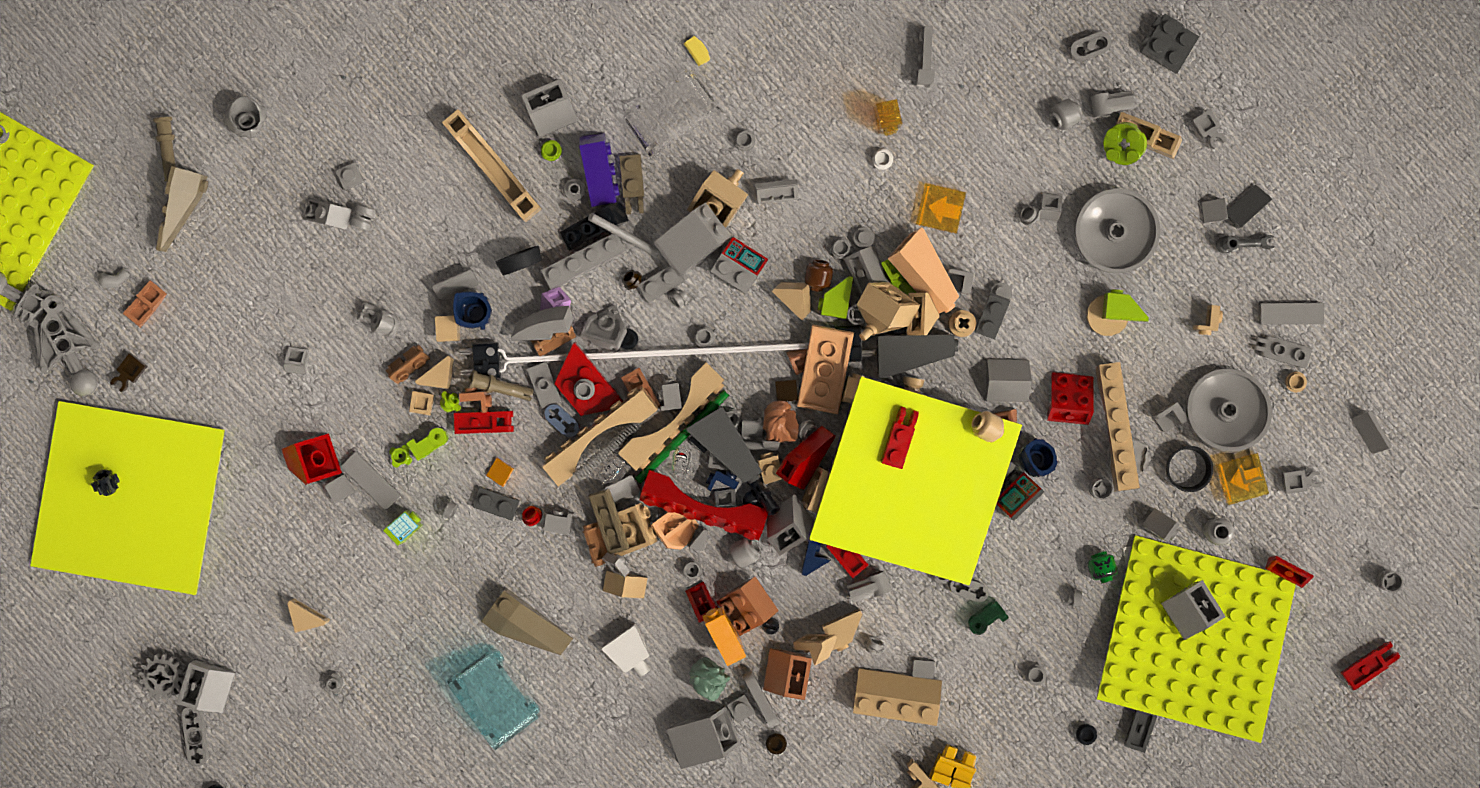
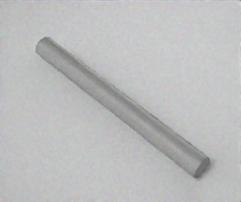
(623, 234)

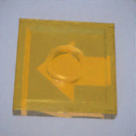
(940, 208)
(1242, 478)

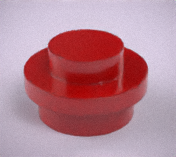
(531, 516)

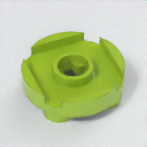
(1133, 135)

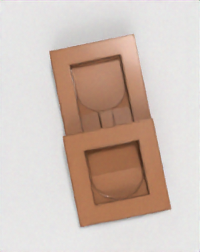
(145, 304)
(636, 380)

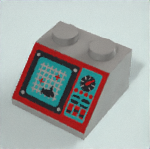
(739, 265)

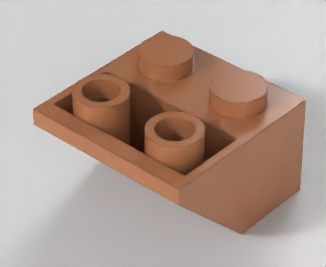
(747, 606)
(787, 673)

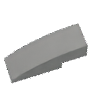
(543, 324)

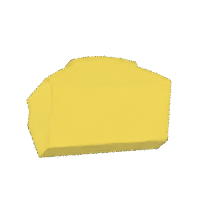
(697, 50)

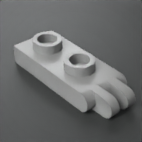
(1283, 351)

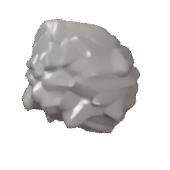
(244, 117)

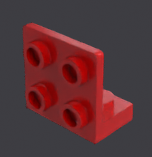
(1071, 398)

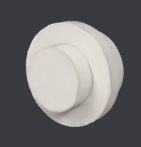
(882, 159)

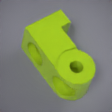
(435, 439)

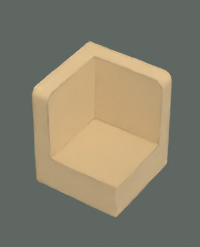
(446, 329)

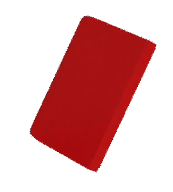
(1288, 571)

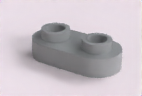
(1089, 46)

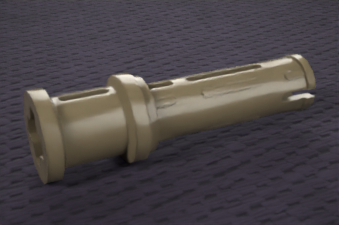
(165, 139)
(491, 384)

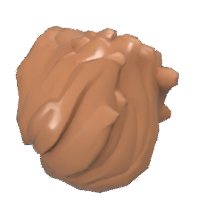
(780, 422)

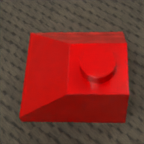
(312, 459)

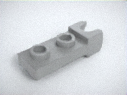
(925, 75)

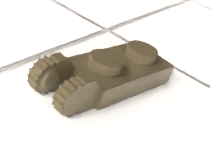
(632, 181)

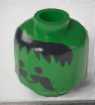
(1102, 567)

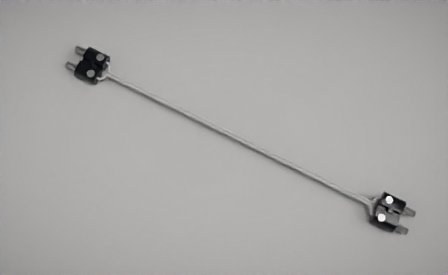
(487, 355)

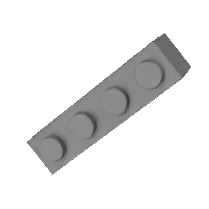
(583, 261)

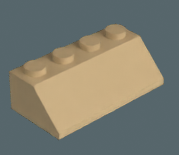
(897, 697)

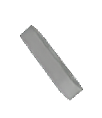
(761, 699)
(186, 721)

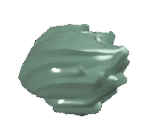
(708, 678)

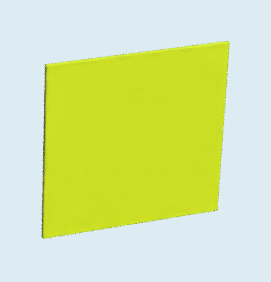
(35, 195)
(932, 509)
(155, 520)
(1214, 677)

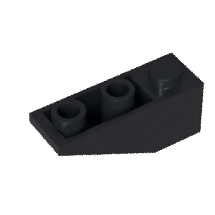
(585, 230)

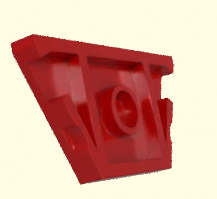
(578, 367)

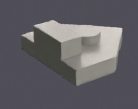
(605, 329)

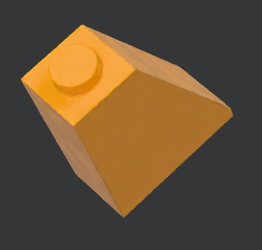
(724, 635)

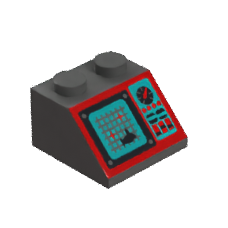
(1018, 495)

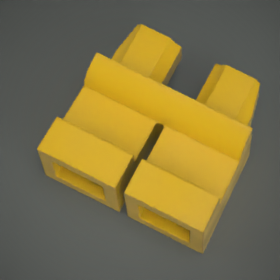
(953, 771)

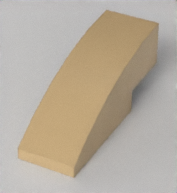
(1157, 138)

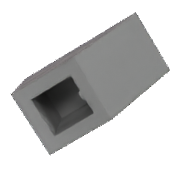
(327, 214)
(1159, 524)

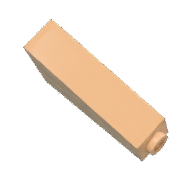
(924, 271)

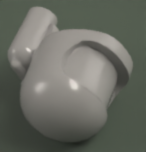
(380, 320)

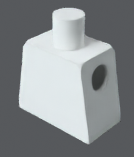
(628, 651)

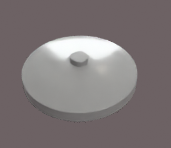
(1117, 231)
(1229, 410)

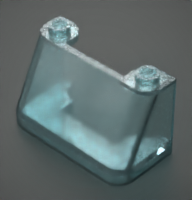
(493, 699)

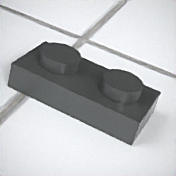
(992, 316)
(496, 503)
(1140, 731)

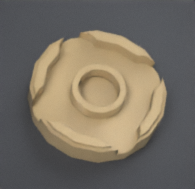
(1101, 326)

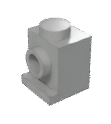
(670, 395)
(557, 522)

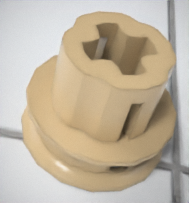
(954, 322)

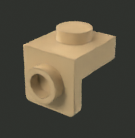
(1213, 318)

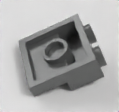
(1169, 43)

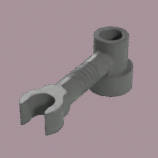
(1223, 243)

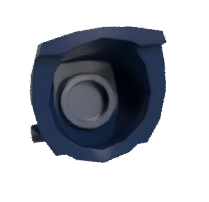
(472, 310)
(1038, 458)

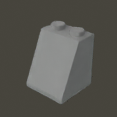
(692, 239)
(703, 737)

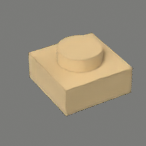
(421, 403)

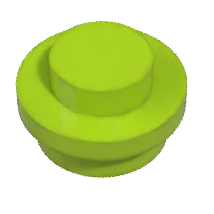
(551, 150)

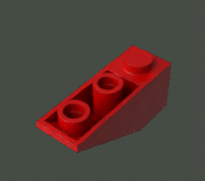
(804, 459)

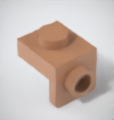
(476, 395)

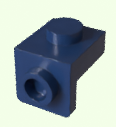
(728, 479)

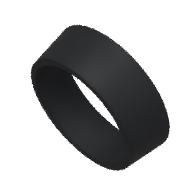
(519, 260)
(1208, 474)

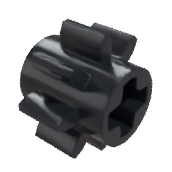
(105, 482)

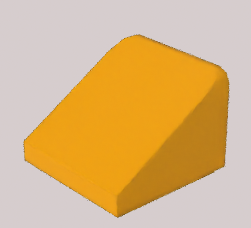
(500, 472)

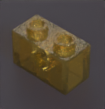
(888, 117)

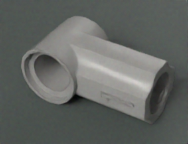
(1106, 104)
(873, 585)

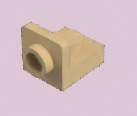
(769, 465)

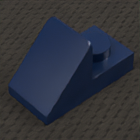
(812, 561)

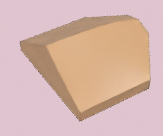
(674, 530)

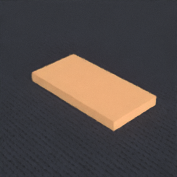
(825, 369)

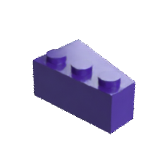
(598, 169)

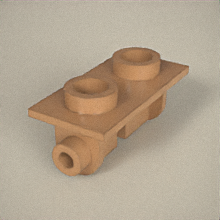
(558, 339)
(415, 359)
(595, 542)

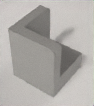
(961, 280)
(1170, 416)

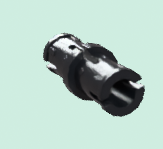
(764, 496)

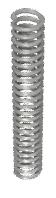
(602, 449)

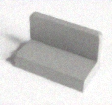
(865, 268)

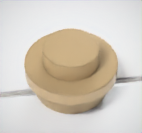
(1295, 382)

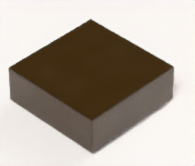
(786, 390)

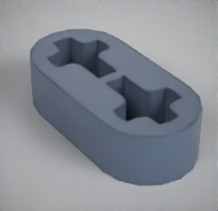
(558, 424)

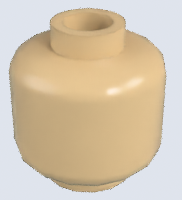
(988, 426)

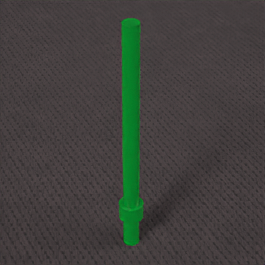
(711, 406)

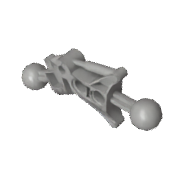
(32, 307)

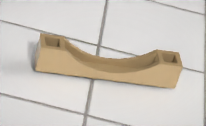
(492, 165)
(632, 410)
(1120, 439)
(639, 449)

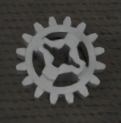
(159, 684)

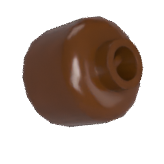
(818, 275)

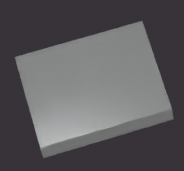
(1008, 380)

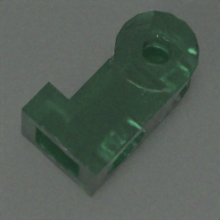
(986, 616)

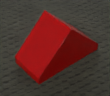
(700, 600)

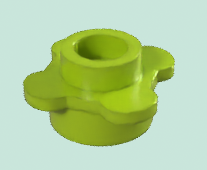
(450, 402)
(395, 452)

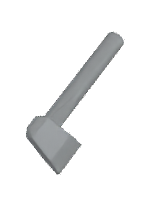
(766, 445)

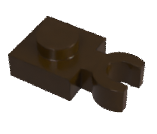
(130, 369)

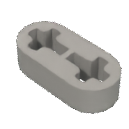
(967, 593)

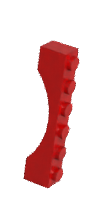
(663, 493)

